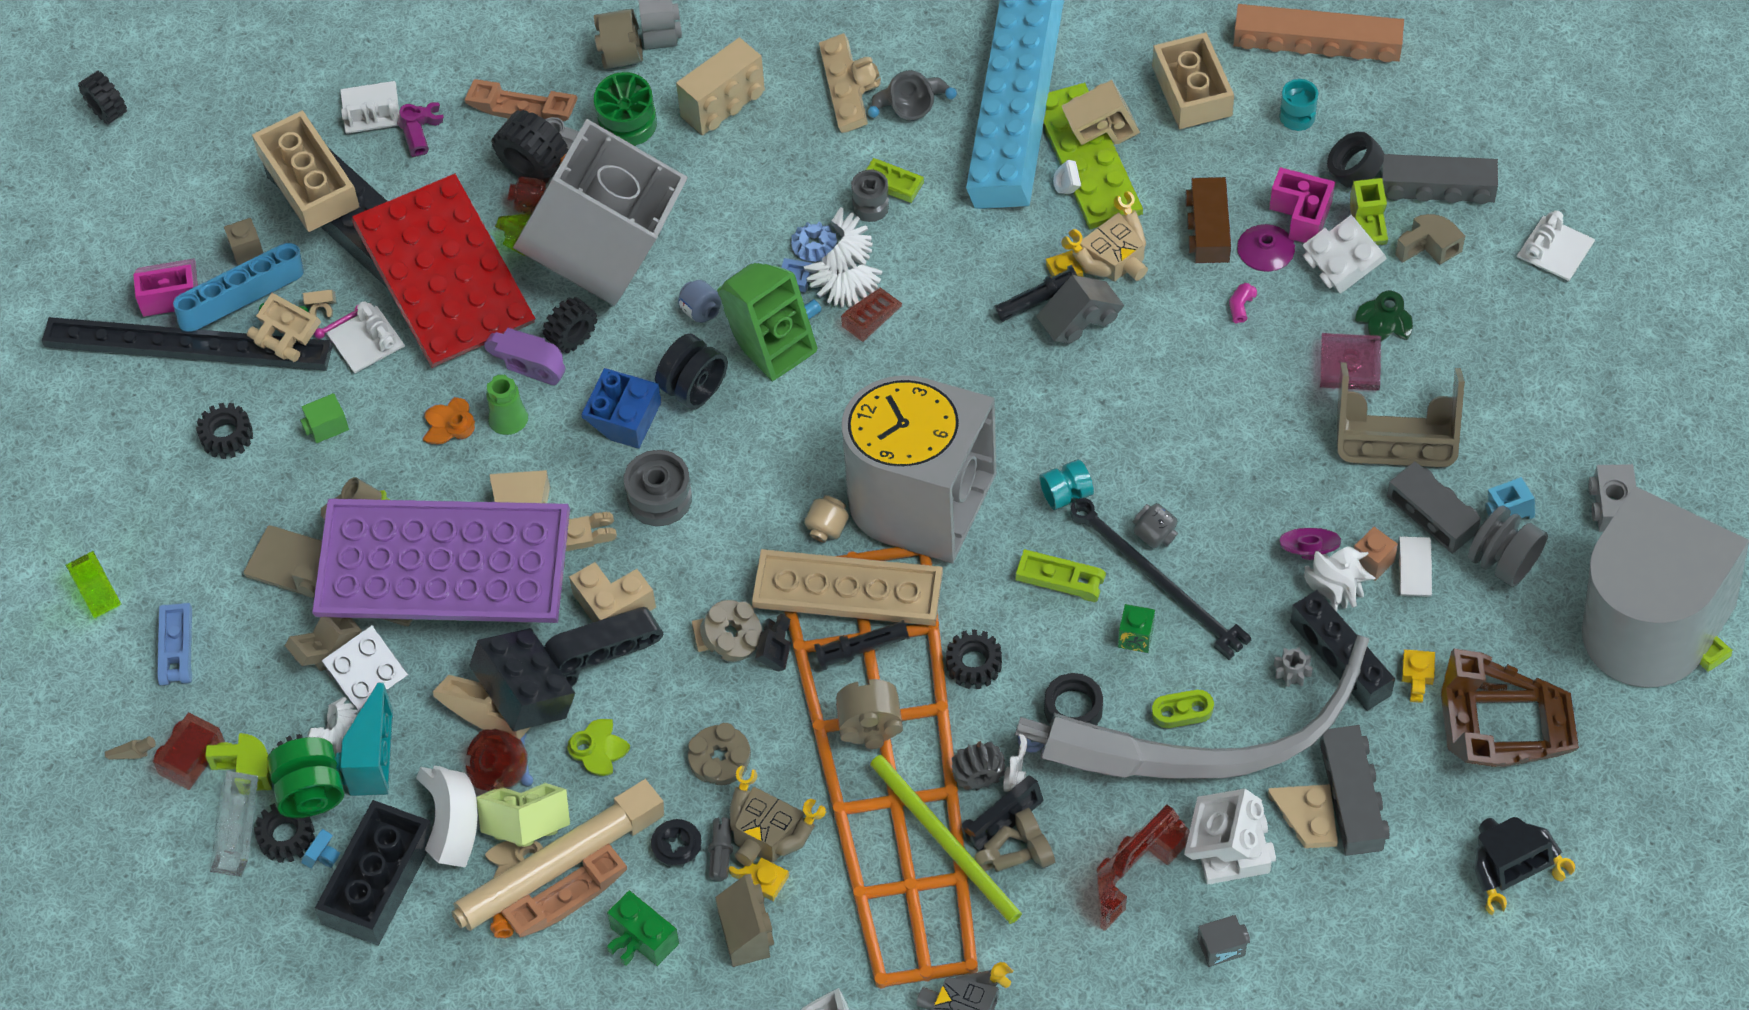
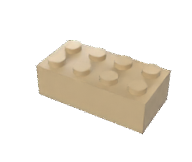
(305, 171)

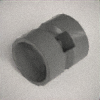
(870, 195)

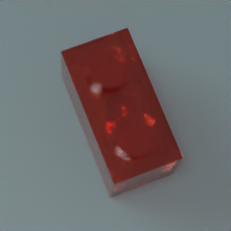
(184, 753)

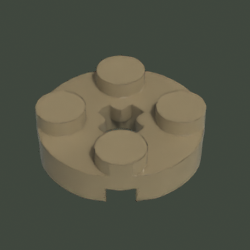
(742, 618)
(713, 738)

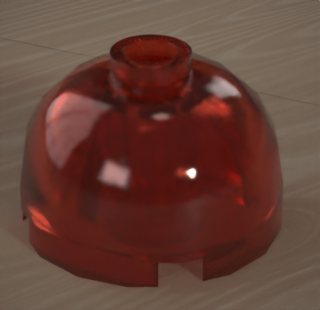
(496, 760)

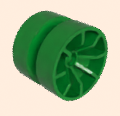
(626, 107)
(305, 777)

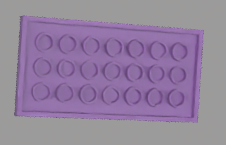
(442, 560)

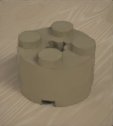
(618, 38)
(869, 713)

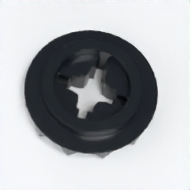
(667, 833)

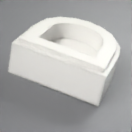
(1066, 178)

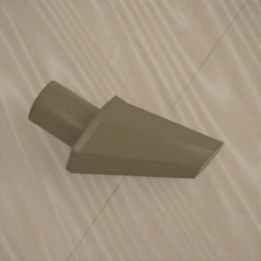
(132, 749)

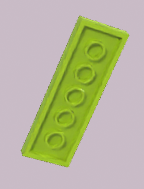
(1097, 162)

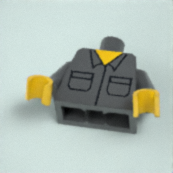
(967, 991)

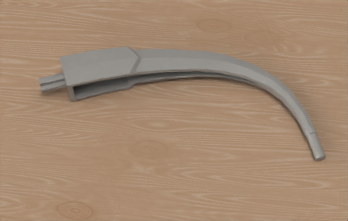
(1122, 755)

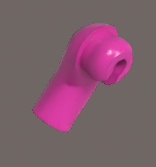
(1243, 293)

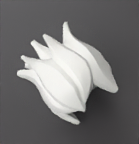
(1338, 576)

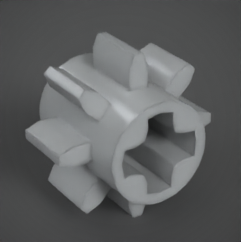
(1295, 674)

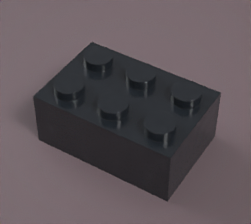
(521, 679)

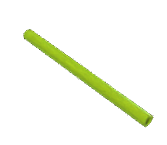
(946, 839)

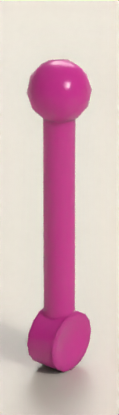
(320, 333)

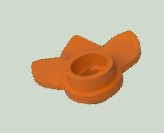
(448, 421)

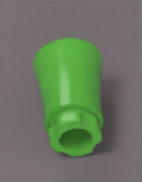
(506, 410)

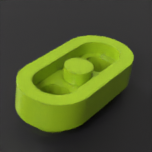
(1181, 707)

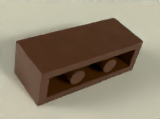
(1209, 220)

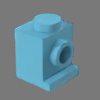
(1514, 496)

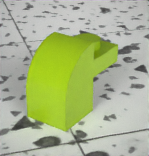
(1368, 208)
(246, 757)

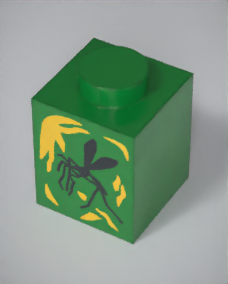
(1136, 628)

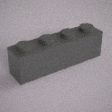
(1440, 178)
(1353, 790)

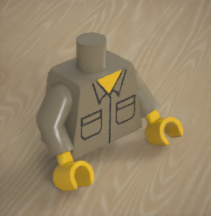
(766, 824)

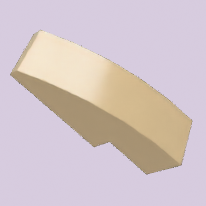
(472, 703)

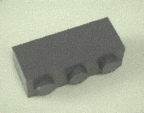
(1434, 507)

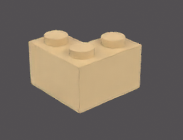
(1101, 112)
(606, 599)

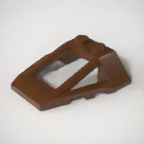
(1459, 698)

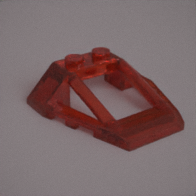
(1162, 835)

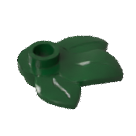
(1384, 320)

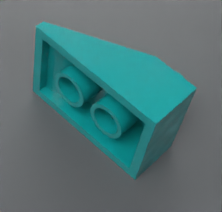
(367, 747)

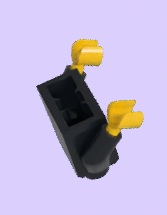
(1514, 853)

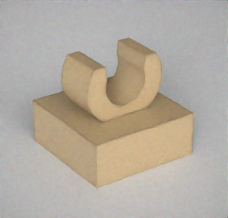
(320, 299)

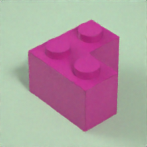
(1305, 199)

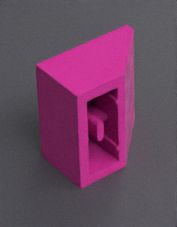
(161, 283)

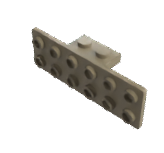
(289, 563)

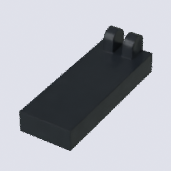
(1022, 796)

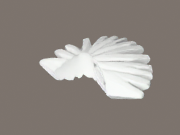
(851, 247)
(843, 285)
(339, 720)

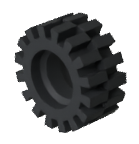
(102, 97)
(570, 324)
(221, 417)
(971, 643)
(286, 848)

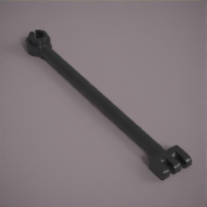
(1225, 636)

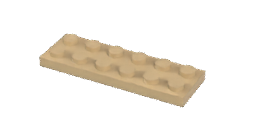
(847, 587)

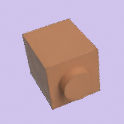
(1380, 549)

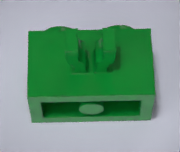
(640, 930)

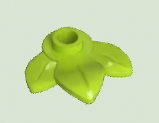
(602, 749)

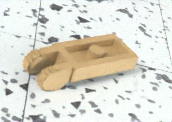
(580, 532)

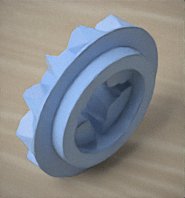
(813, 251)

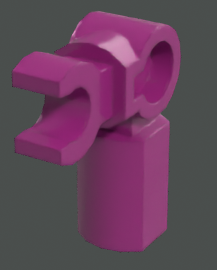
(411, 121)

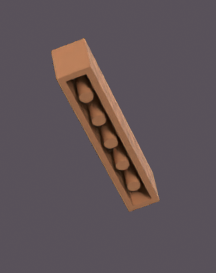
(1319, 32)

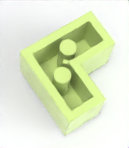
(523, 815)

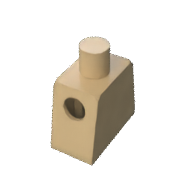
(521, 487)

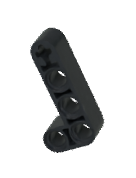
(602, 641)

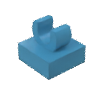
(321, 851)

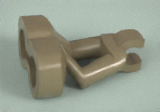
(1029, 833)

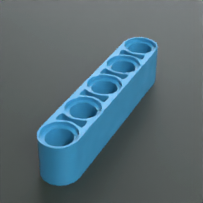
(238, 287)

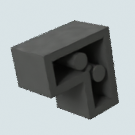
(1076, 306)

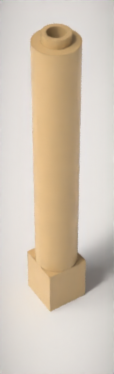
(630, 813)

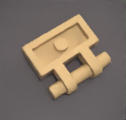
(288, 319)

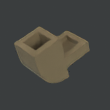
(1435, 235)
(326, 638)

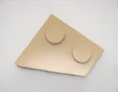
(1308, 813)

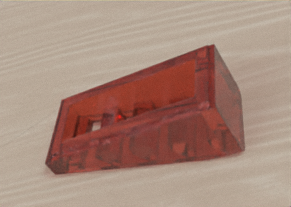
(864, 329)

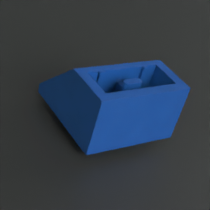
(622, 407)

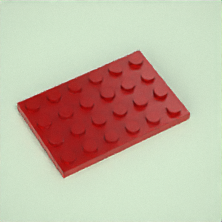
(442, 269)

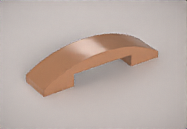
(491, 99)
(566, 895)

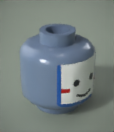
(699, 301)

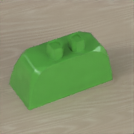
(768, 317)

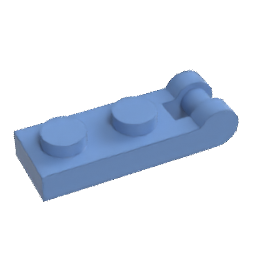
(175, 643)

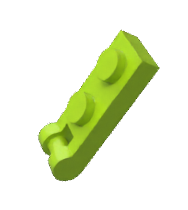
(1060, 575)

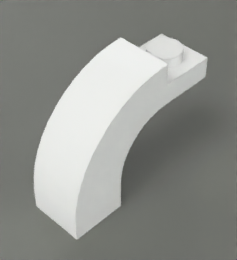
(454, 815)

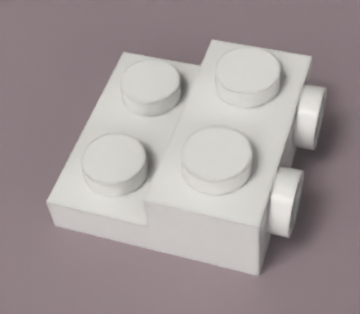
(1343, 254)
(1224, 826)
(1257, 864)

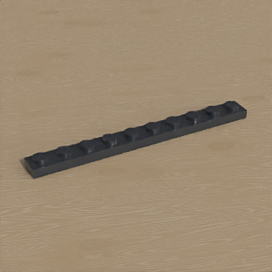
(176, 343)

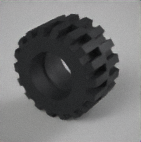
(529, 146)

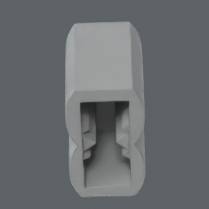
(659, 23)

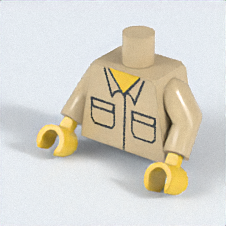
(1113, 247)

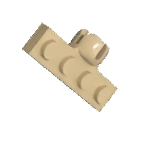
(848, 81)

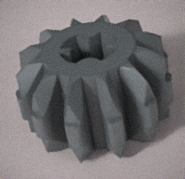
(978, 766)

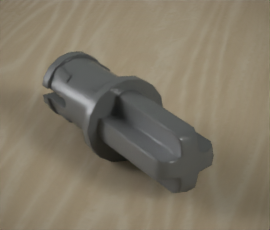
(720, 849)

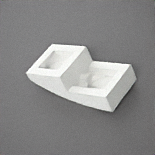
(1415, 566)

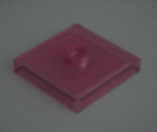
(1362, 358)

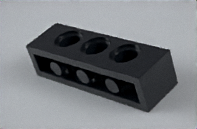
(1334, 643)

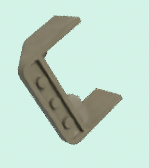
(1399, 440)

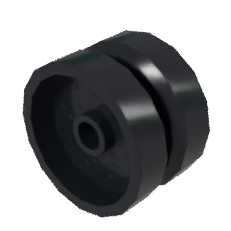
(691, 371)

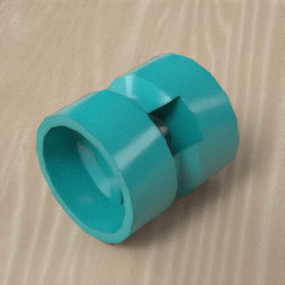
(1298, 104)
(1066, 484)

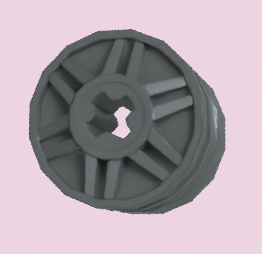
(1503, 543)

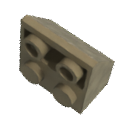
(745, 921)

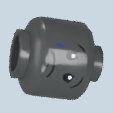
(1155, 525)

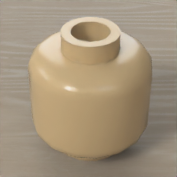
(826, 518)

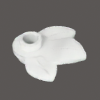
(1014, 773)

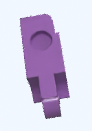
(527, 355)

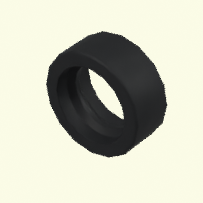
(1346, 149)
(1074, 682)

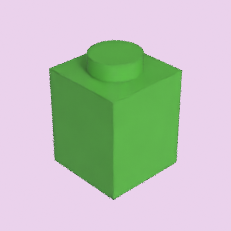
(324, 418)

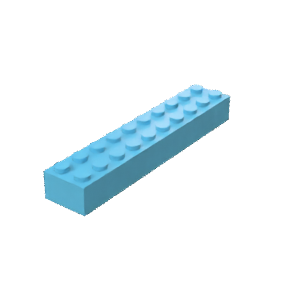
(1014, 103)

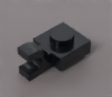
(772, 645)

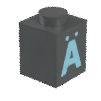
(1223, 940)

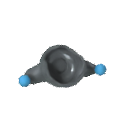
(910, 95)

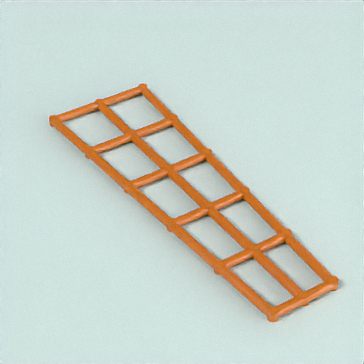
(841, 809)

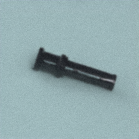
(1033, 296)
(846, 649)

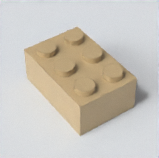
(1193, 80)
(720, 86)

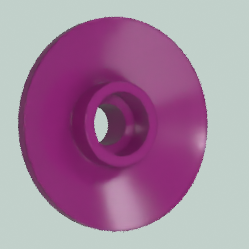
(1266, 256)
(1309, 540)

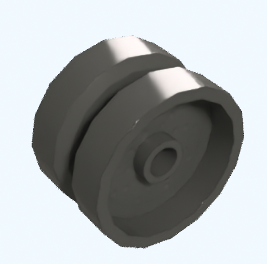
(658, 488)

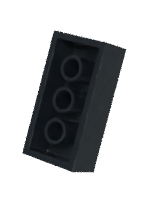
(374, 873)

